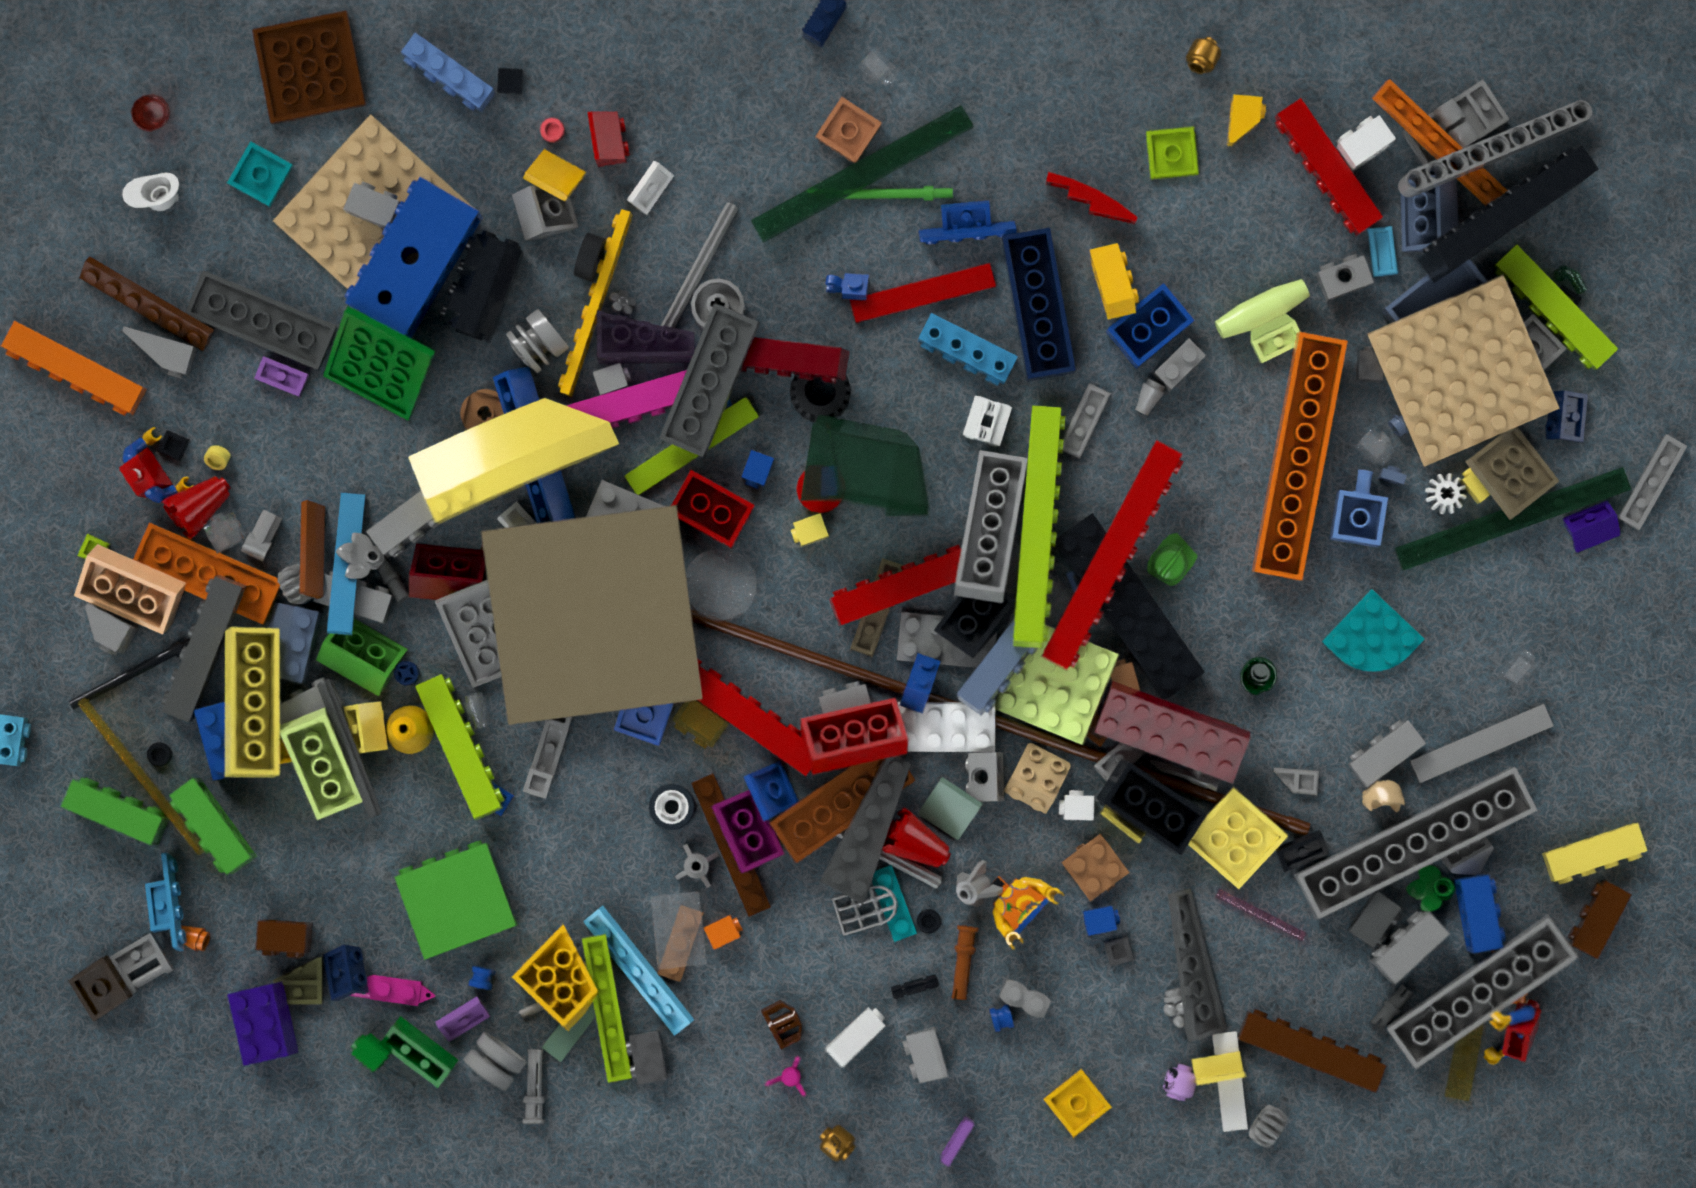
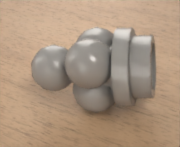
(1174, 1006)

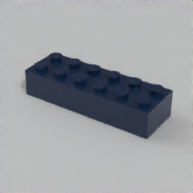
(1038, 304)

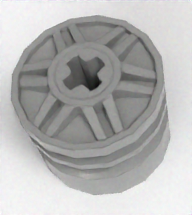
(537, 341)

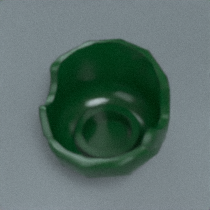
(1264, 670)

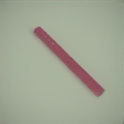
(1260, 914)

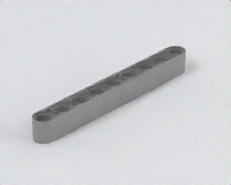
(1485, 152)

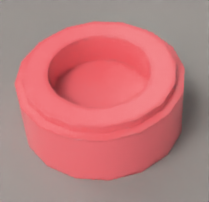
(552, 130)

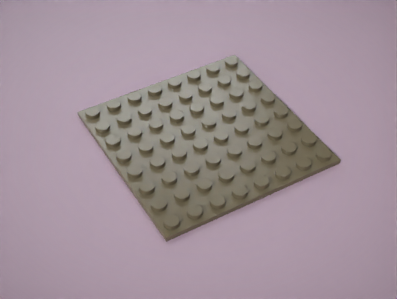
(592, 615)

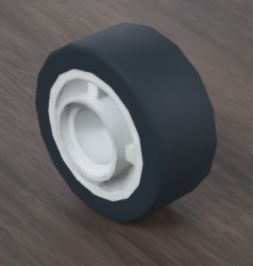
(659, 813)

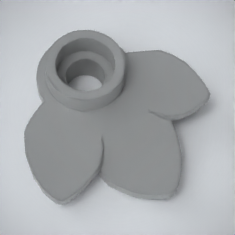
(357, 556)

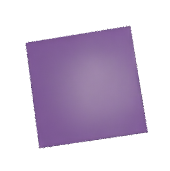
(956, 1140)

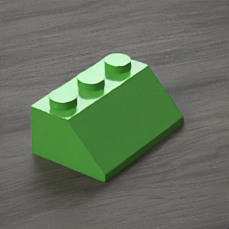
(362, 657)

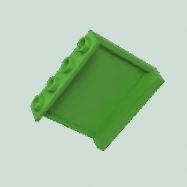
(455, 899)

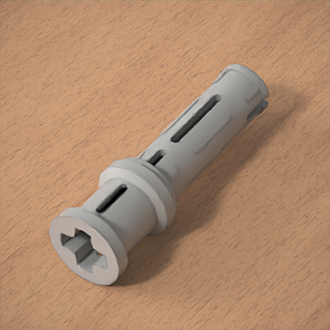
(534, 1100)

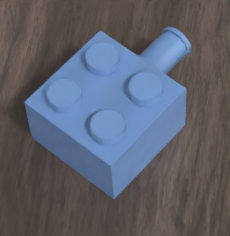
(1359, 514)

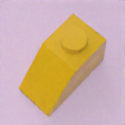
(1244, 116)

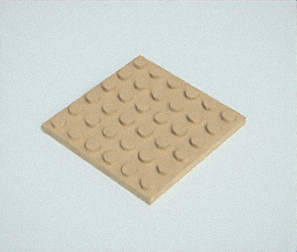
(317, 214)
(1463, 370)

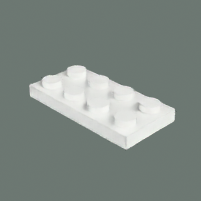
(949, 728)

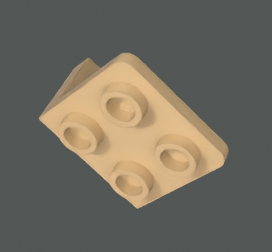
(1037, 778)

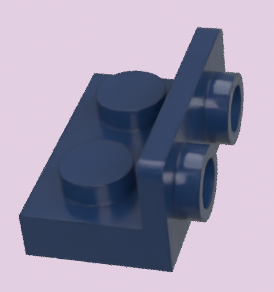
(1570, 419)
(345, 972)

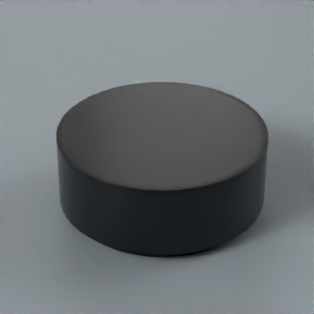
(159, 754)
(928, 921)

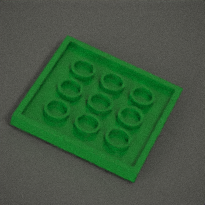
(378, 363)

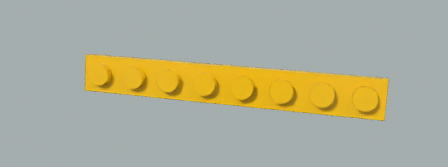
(597, 293)

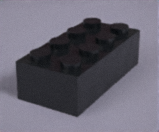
(1150, 807)

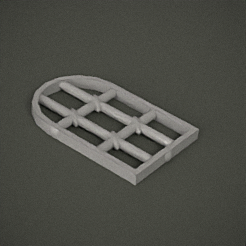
(856, 905)

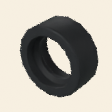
(589, 257)

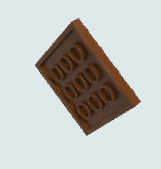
(309, 67)

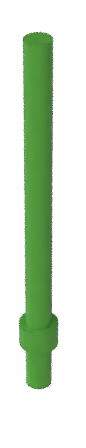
(927, 193)

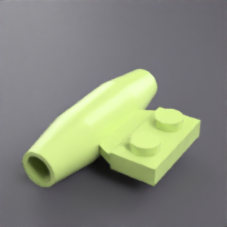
(1266, 318)

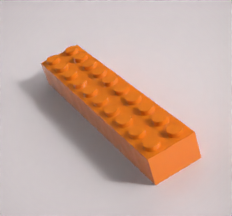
(1299, 456)

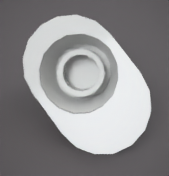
(152, 191)

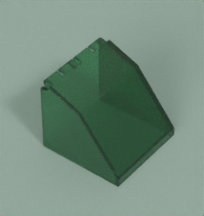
(865, 467)

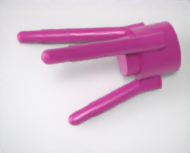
(790, 1077)

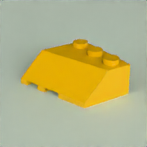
(558, 979)

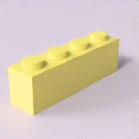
(1595, 852)

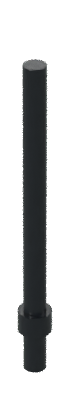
(175, 650)

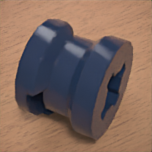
(403, 674)

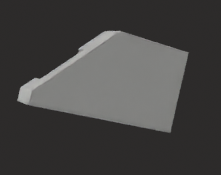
(1299, 780)

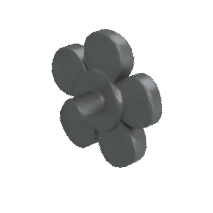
(622, 302)

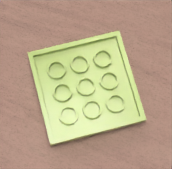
(1059, 698)

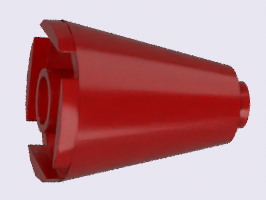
(196, 504)
(915, 841)

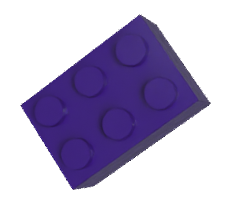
(263, 1023)

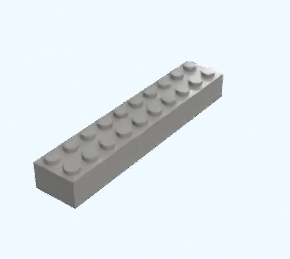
(1415, 842)

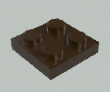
(100, 988)

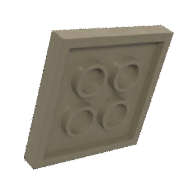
(1512, 472)

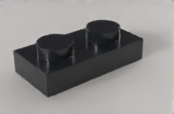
(1302, 850)

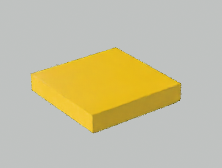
(554, 175)
(1077, 1103)

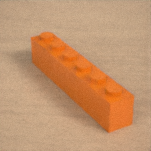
(73, 367)

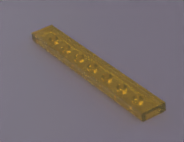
(139, 772)

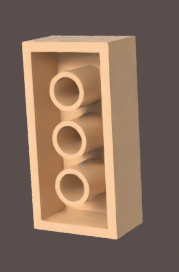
(130, 589)

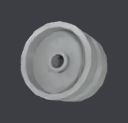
(718, 292)
(496, 1059)

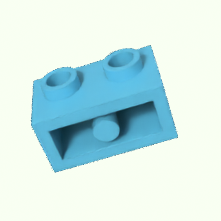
(12, 739)

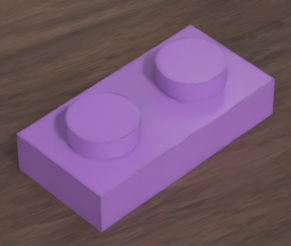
(281, 376)
(462, 1019)

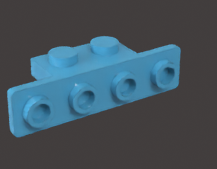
(164, 905)

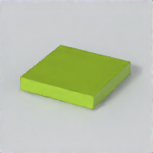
(1172, 153)

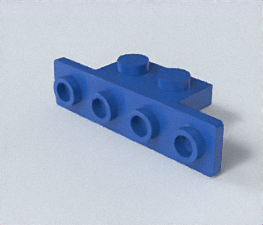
(966, 221)

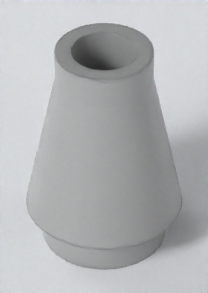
(1149, 396)

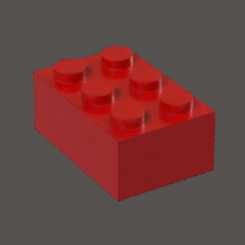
(712, 509)

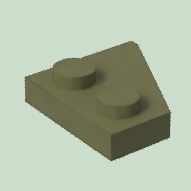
(304, 983)

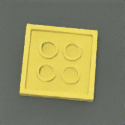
(1236, 837)

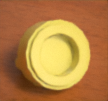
(217, 457)

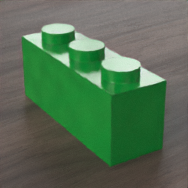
(419, 1051)

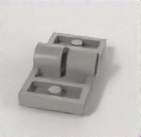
(1464, 119)

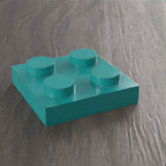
(260, 174)

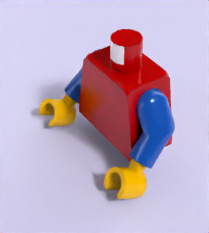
(145, 473)
(1520, 1032)

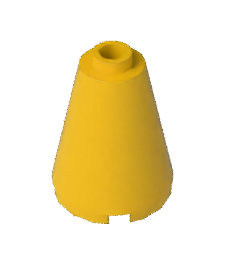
(419, 731)

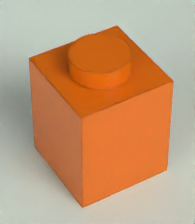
(723, 931)

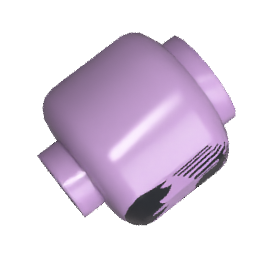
(1180, 1082)

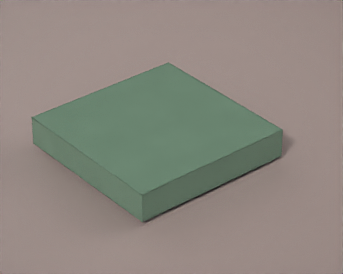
(950, 808)

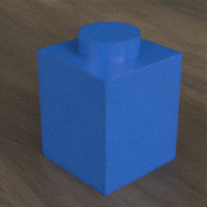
(757, 469)
(1101, 920)

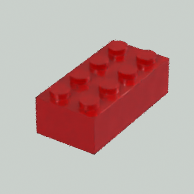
(854, 736)

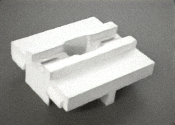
(1000, 418)

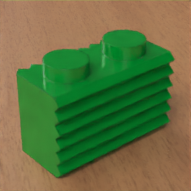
(370, 1051)

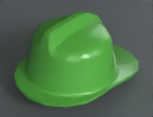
(1171, 560)

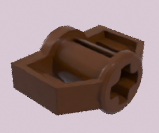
(783, 1023)

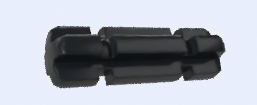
(914, 986)

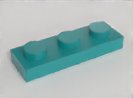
(901, 924)

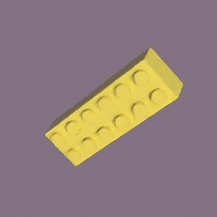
(252, 702)

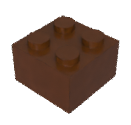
(284, 936)

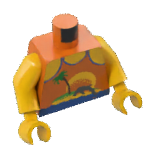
(1020, 904)

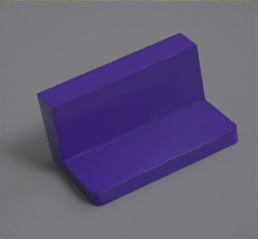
(1592, 526)

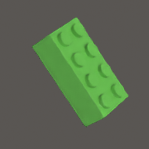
(115, 812)
(212, 825)

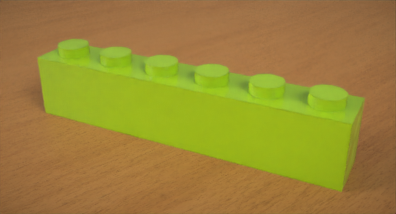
(1555, 307)
(459, 746)

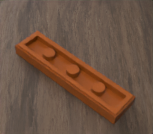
(312, 549)

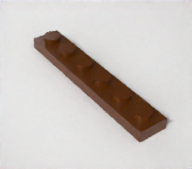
(146, 303)
(747, 883)

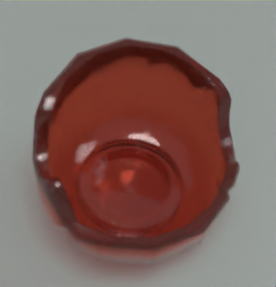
(149, 105)

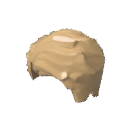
(1383, 793)

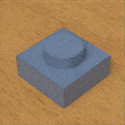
(1392, 475)

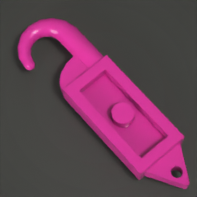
(395, 990)

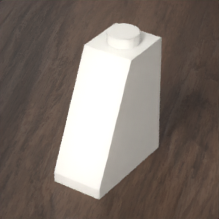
(856, 1036)

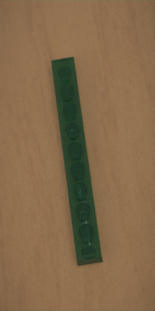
(862, 173)
(1499, 524)

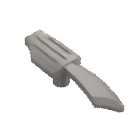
(1194, 776)

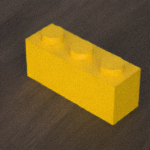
(1114, 281)

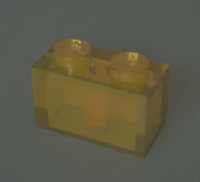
(700, 722)

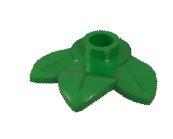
(1427, 888)

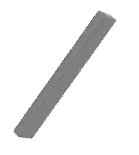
(1481, 743)

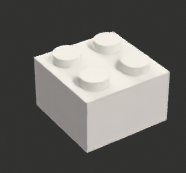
(1366, 143)

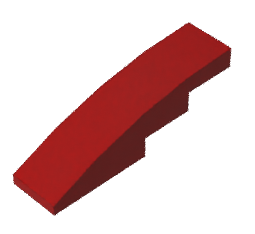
(1100, 203)

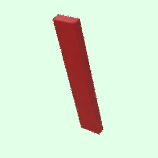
(923, 293)

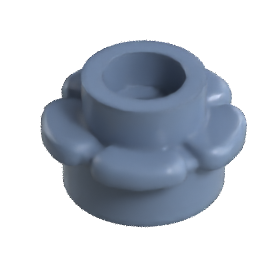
(1399, 423)

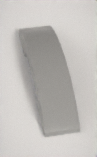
(547, 756)

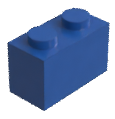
(920, 683)

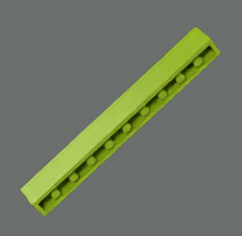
(1037, 527)

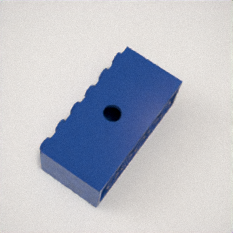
(425, 224)

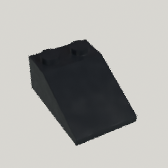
(974, 622)

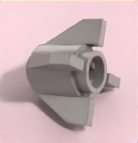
(704, 861)
(976, 886)

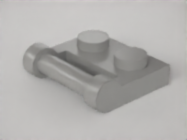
(138, 955)

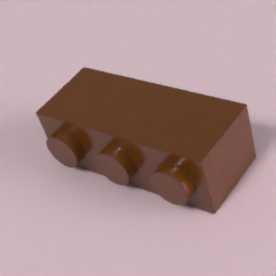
(1598, 918)

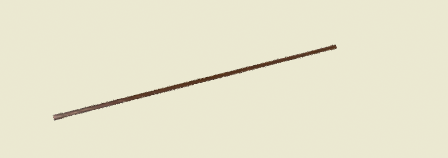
(1287, 822)

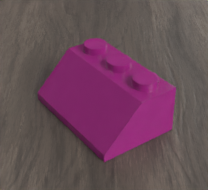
(747, 834)

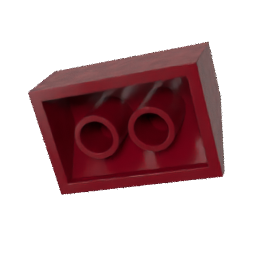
(444, 570)

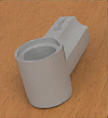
(260, 538)

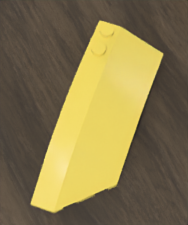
(507, 455)

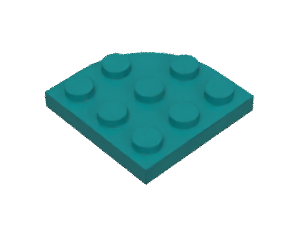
(1372, 636)

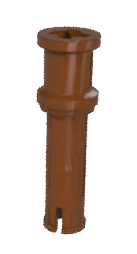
(964, 950)

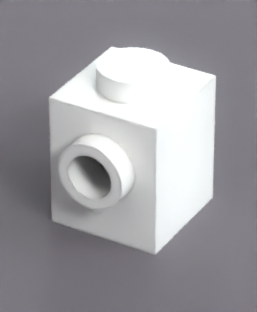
(1077, 806)

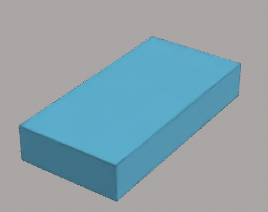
(1382, 251)

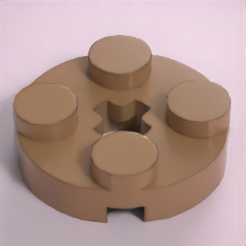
(476, 402)

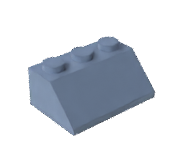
(1428, 215)
(297, 639)

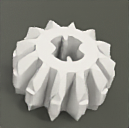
(1447, 502)

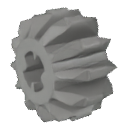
(289, 584)
(1268, 1126)

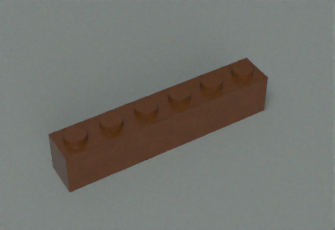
(1310, 1051)

